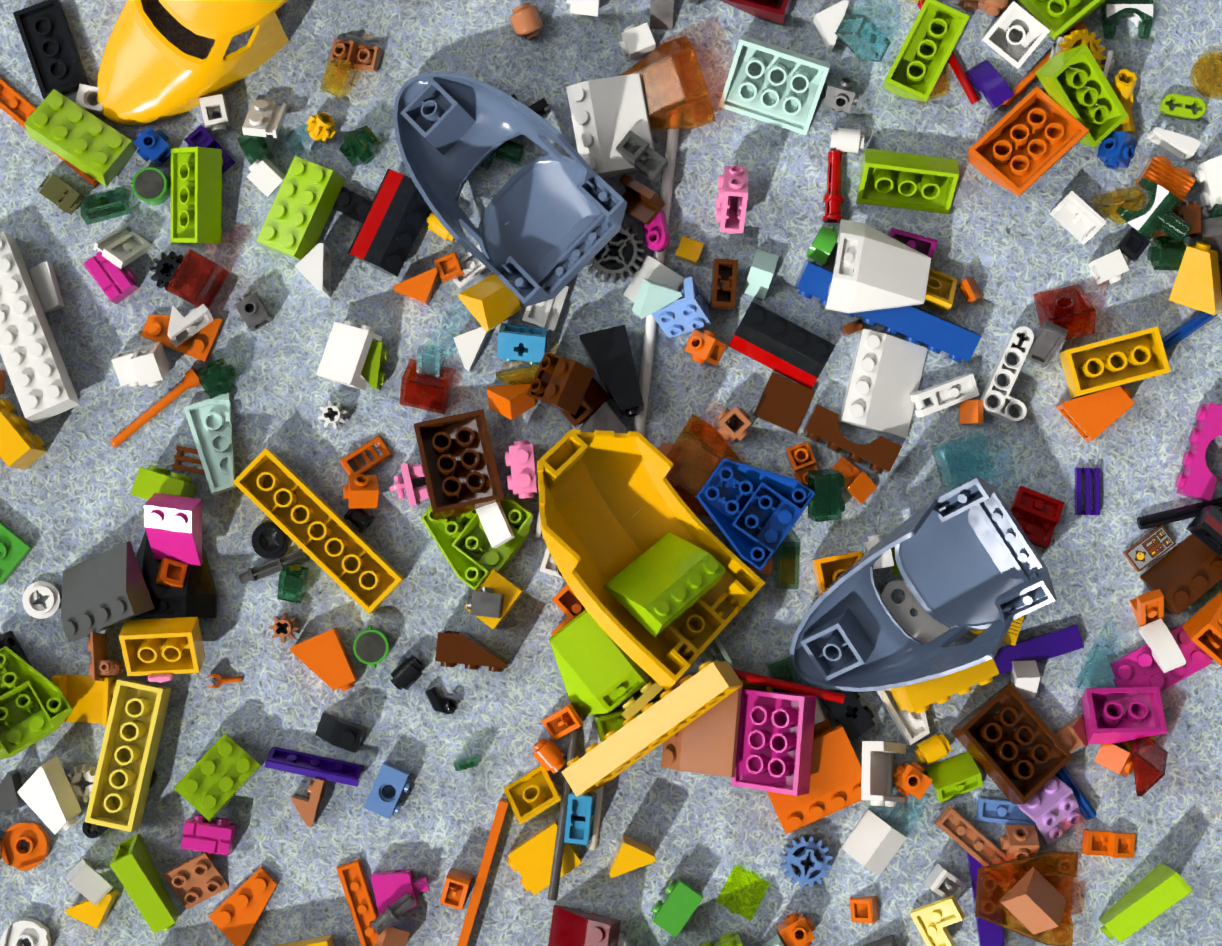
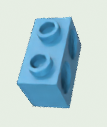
(580, 818)

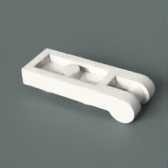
(945, 394)

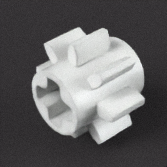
(338, 418)

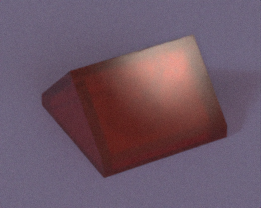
(197, 279)
(424, 390)
(1148, 763)

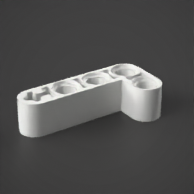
(1010, 373)

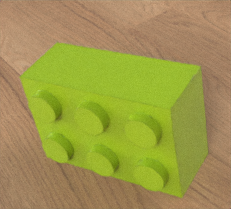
(217, 777)

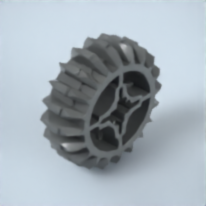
(625, 268)

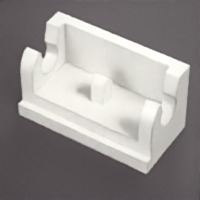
(1077, 217)

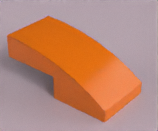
(1108, 843)

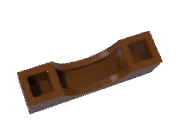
(824, 426)

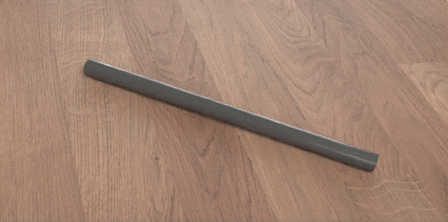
(559, 842)

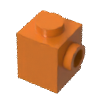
(361, 491)
(1115, 759)

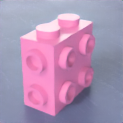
(732, 199)
(523, 466)

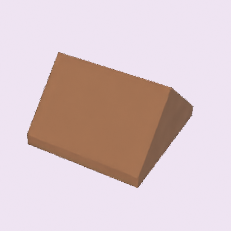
(1035, 902)

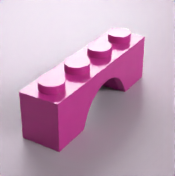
(1196, 478)

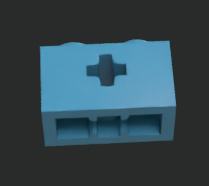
(510, 341)

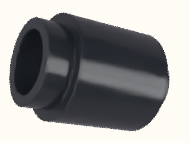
(407, 672)

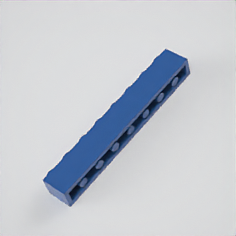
(909, 320)

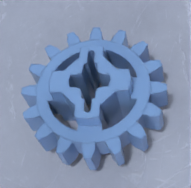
(795, 859)

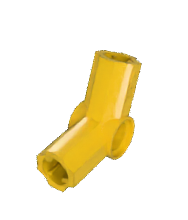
(1123, 87)

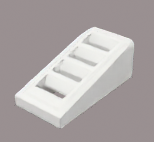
(1175, 143)

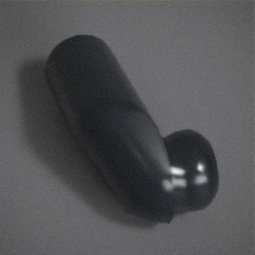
(440, 704)

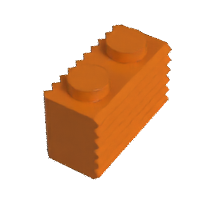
(1173, 179)

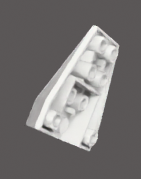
(875, 271)

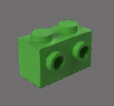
(676, 906)

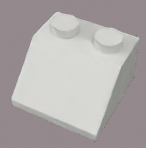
(1015, 34)

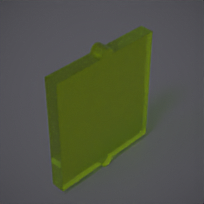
(742, 892)

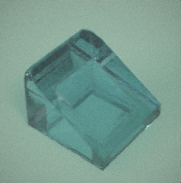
(295, 139)

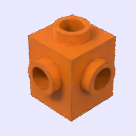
(705, 347)
(918, 784)
(793, 923)

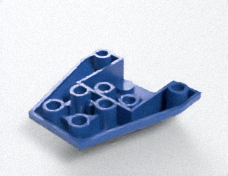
(753, 508)

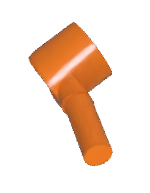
(223, 680)

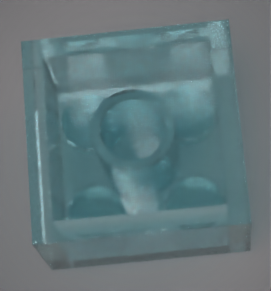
(962, 460)

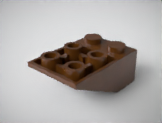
(462, 648)

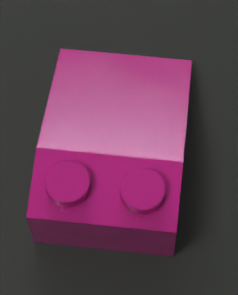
(174, 528)
(1122, 714)

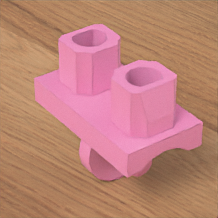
(414, 494)

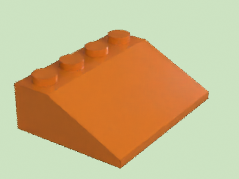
(1026, 142)
(833, 783)

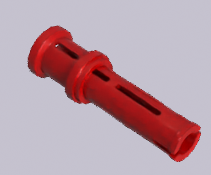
(833, 197)

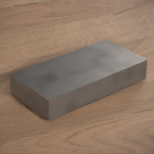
(1046, 343)

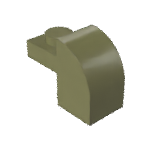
(60, 193)

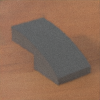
(641, 156)

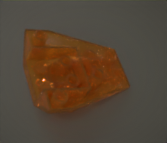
(674, 87)
(694, 460)
(999, 878)

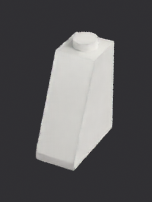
(51, 796)

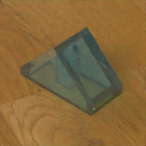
(430, 359)
(1095, 669)

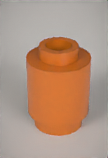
(549, 755)

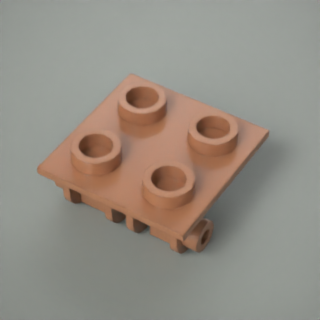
(100, 665)
(196, 880)

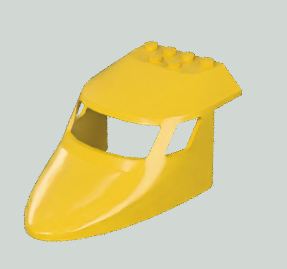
(153, 80)

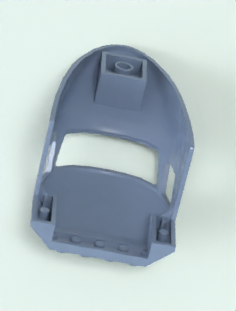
(553, 206)
(964, 568)

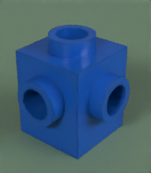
(153, 145)
(1117, 150)

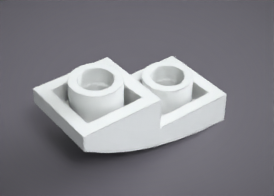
(1163, 645)

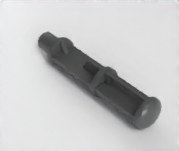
(273, 566)

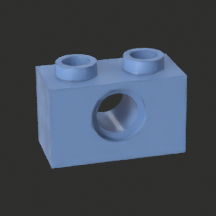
(378, 800)

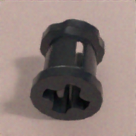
(359, 518)

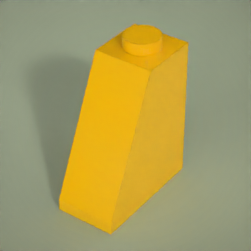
(1199, 280)

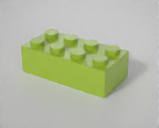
(79, 137)
(300, 209)

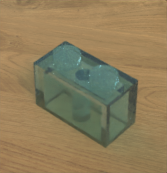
(863, 37)

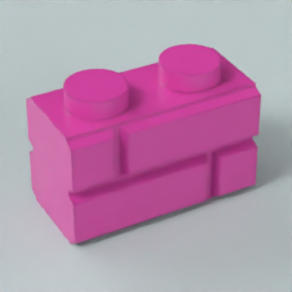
(113, 281)
(207, 836)

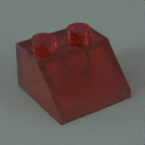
(1068, 309)

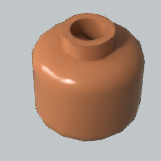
(526, 21)

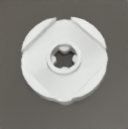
(26, 928)

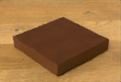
(784, 403)

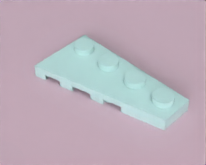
(213, 437)

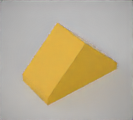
(91, 914)

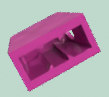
(393, 884)

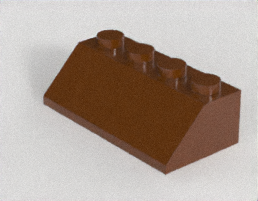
(1184, 574)

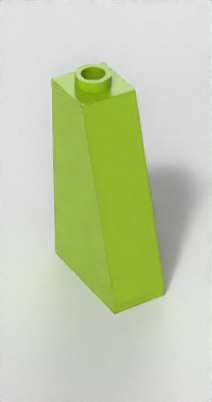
(143, 884)
(1144, 902)

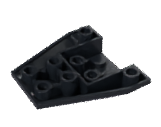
(194, 599)

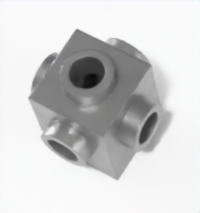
(840, 94)

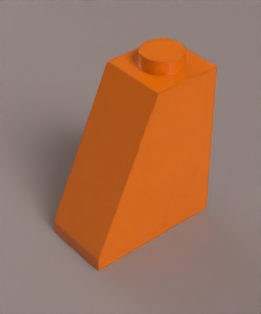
(1096, 411)
(328, 659)

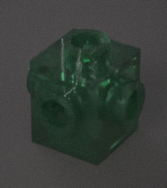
(360, 146)
(217, 378)

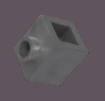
(253, 311)
(485, 603)

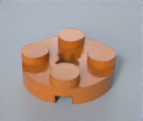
(18, 857)

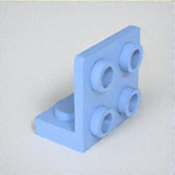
(686, 313)

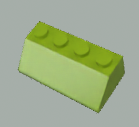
(925, 51)
(1083, 91)
(907, 180)
(196, 195)

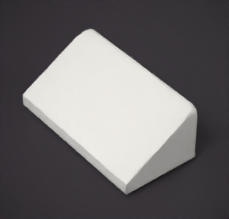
(47, 286)

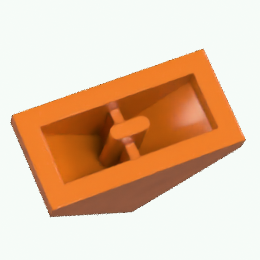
(419, 287)
(510, 400)
(563, 721)
(455, 888)

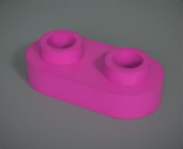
(658, 228)

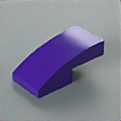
(990, 83)
(202, 138)

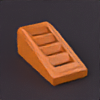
(344, 462)

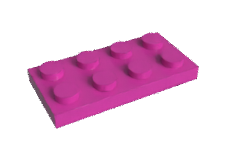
(1142, 670)

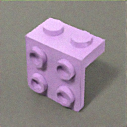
(1053, 809)

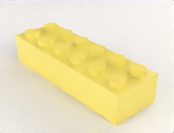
(128, 755)

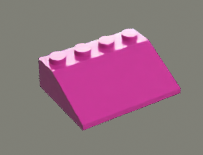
(775, 741)

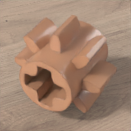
(277, 626)

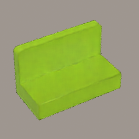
(955, 777)

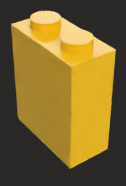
(535, 857)

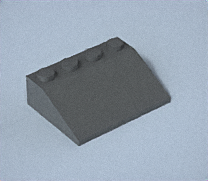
(103, 592)

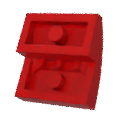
(1030, 508)

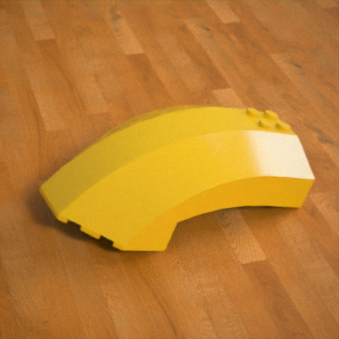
(586, 500)

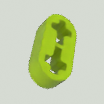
(1182, 112)

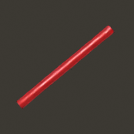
(960, 73)
(790, 686)

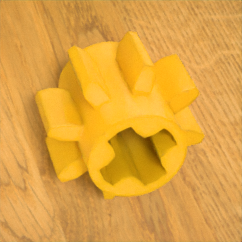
(321, 127)

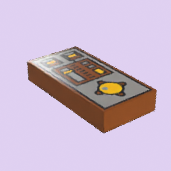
(1149, 548)

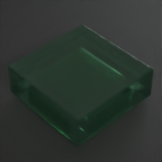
(466, 762)

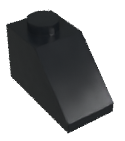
(341, 732)

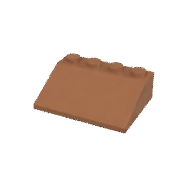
(708, 742)

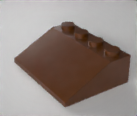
(458, 463)
(1012, 744)

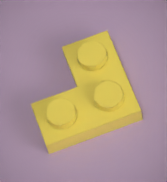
(648, 692)
(934, 918)

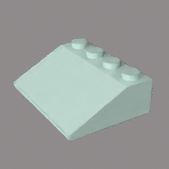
(774, 84)

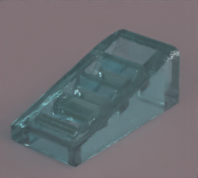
(910, 826)

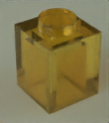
(338, 77)

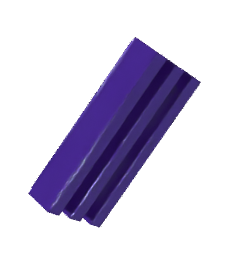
(1096, 491)

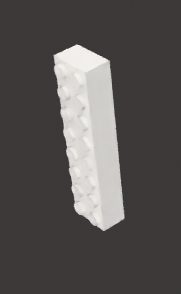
(28, 342)

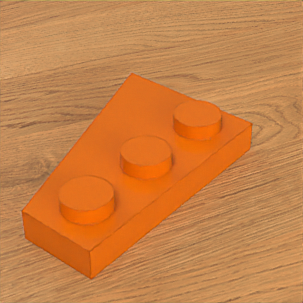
(197, 346)
(241, 910)

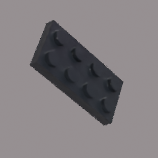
(51, 47)

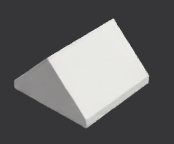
(317, 268)
(654, 271)
(873, 843)

